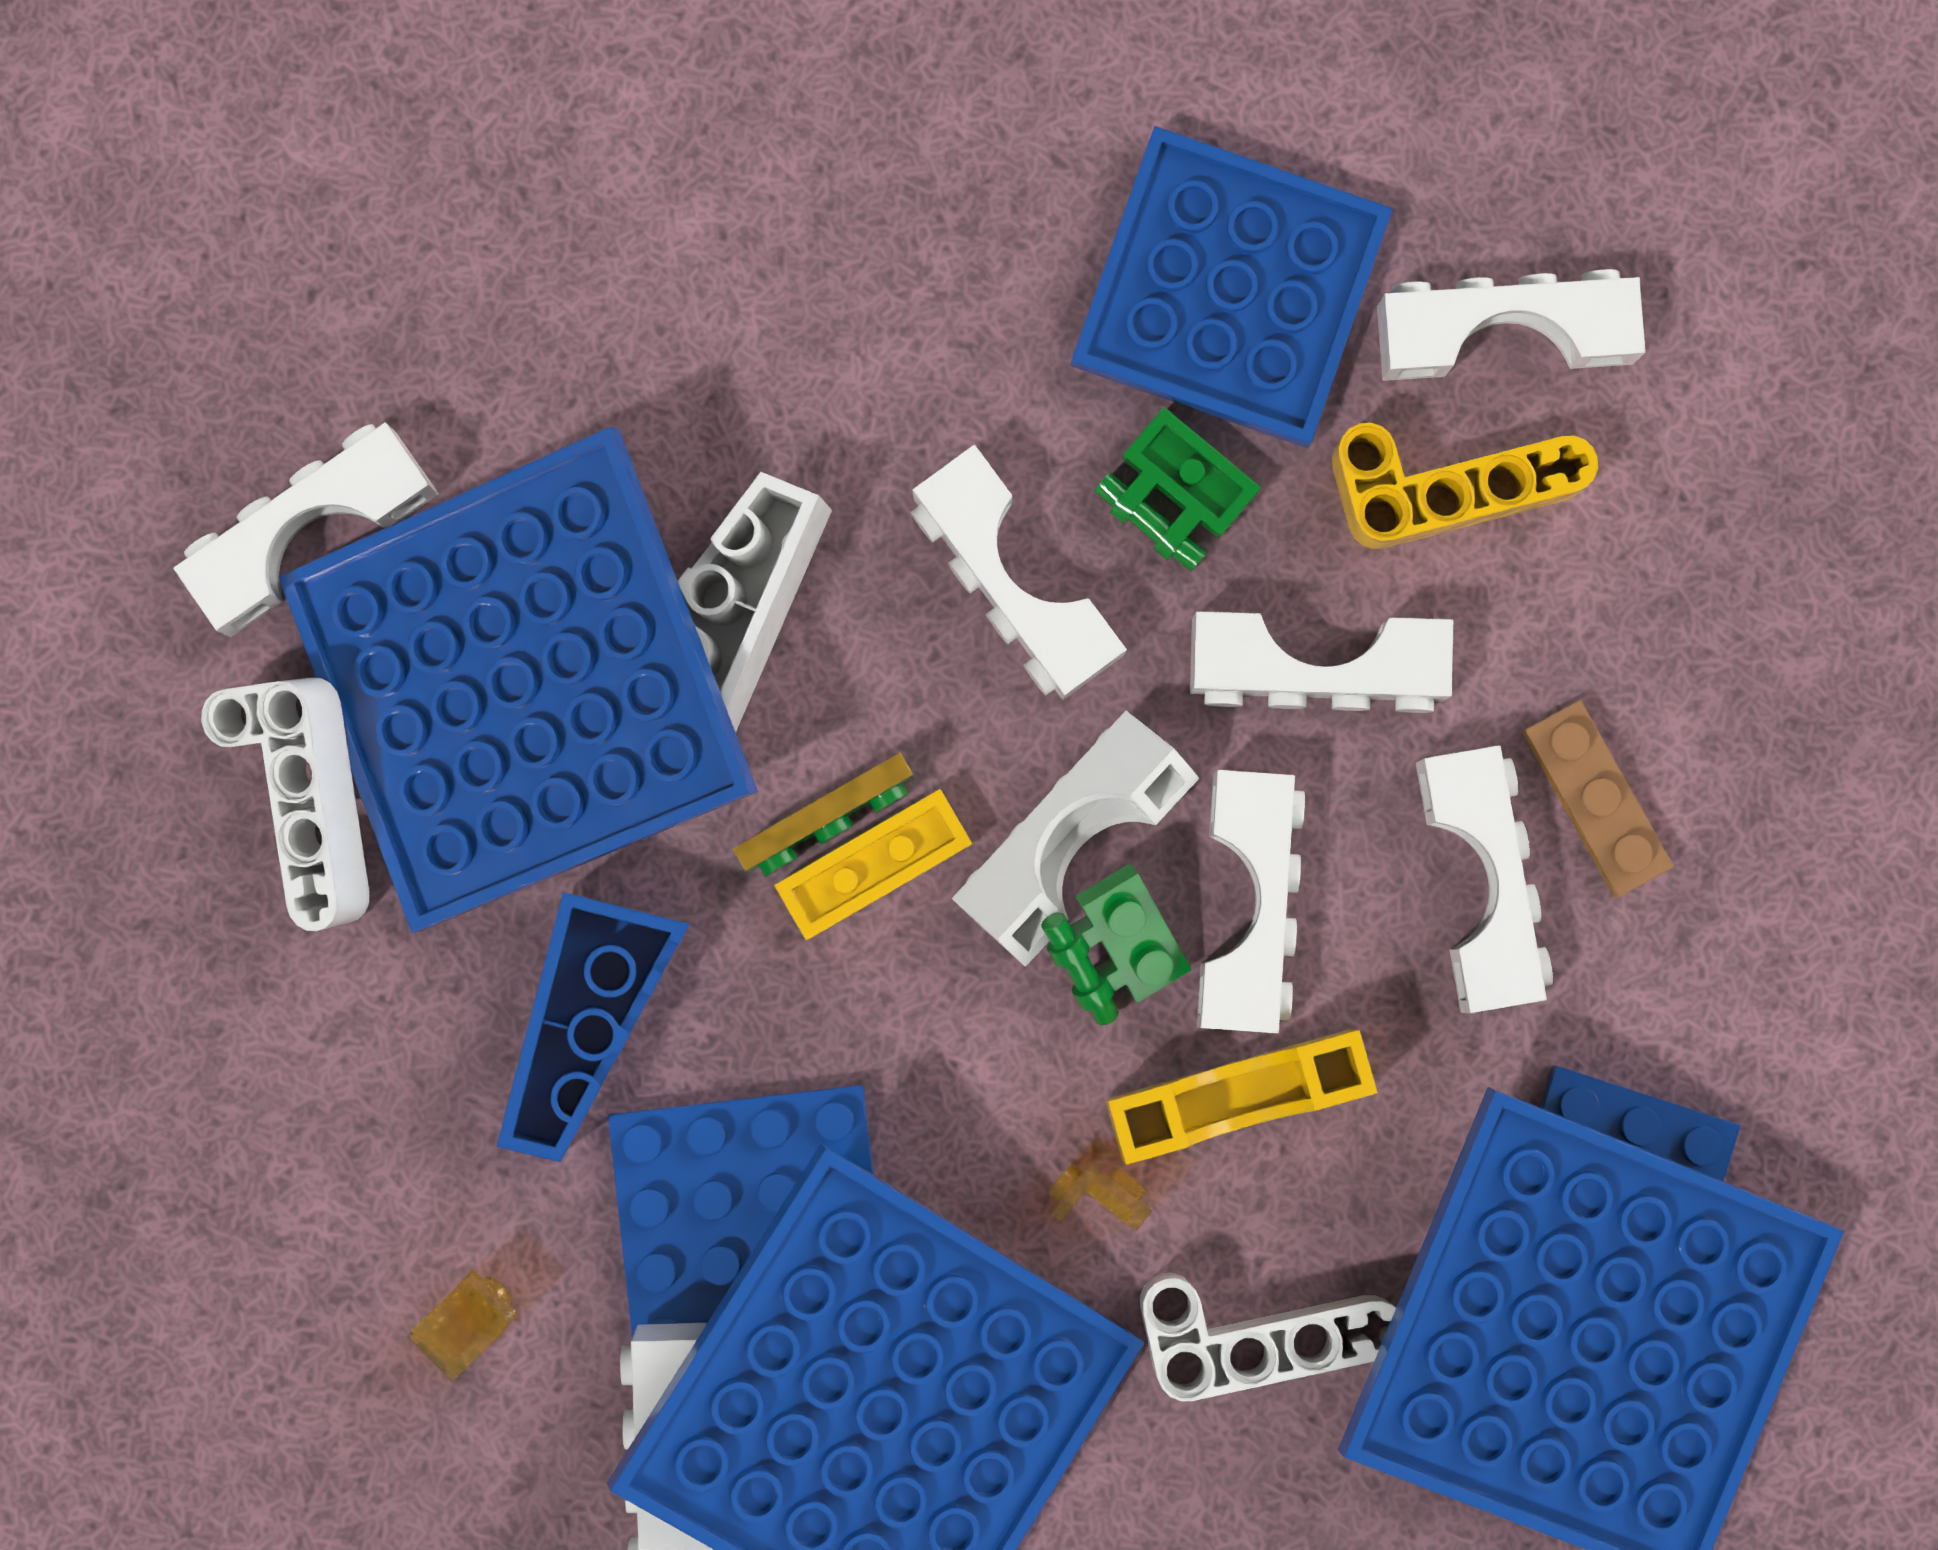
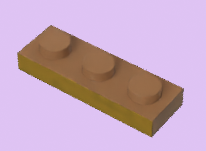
(1597, 799)

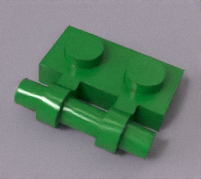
(1190, 475)
(1133, 935)

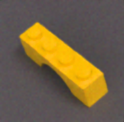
(1240, 1095)

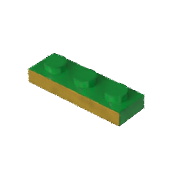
(826, 816)

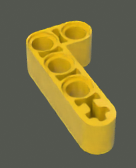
(1464, 480)

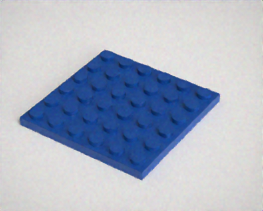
(518, 681)
(1589, 1336)
(874, 1385)

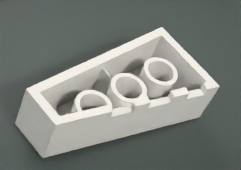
(749, 581)

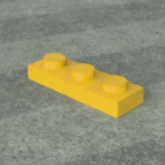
(873, 865)

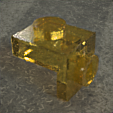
(1116, 1192)
(464, 1324)

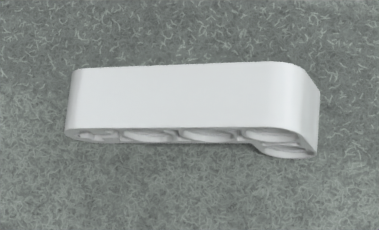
(312, 896)
(1274, 1331)

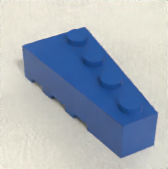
(586, 1004)

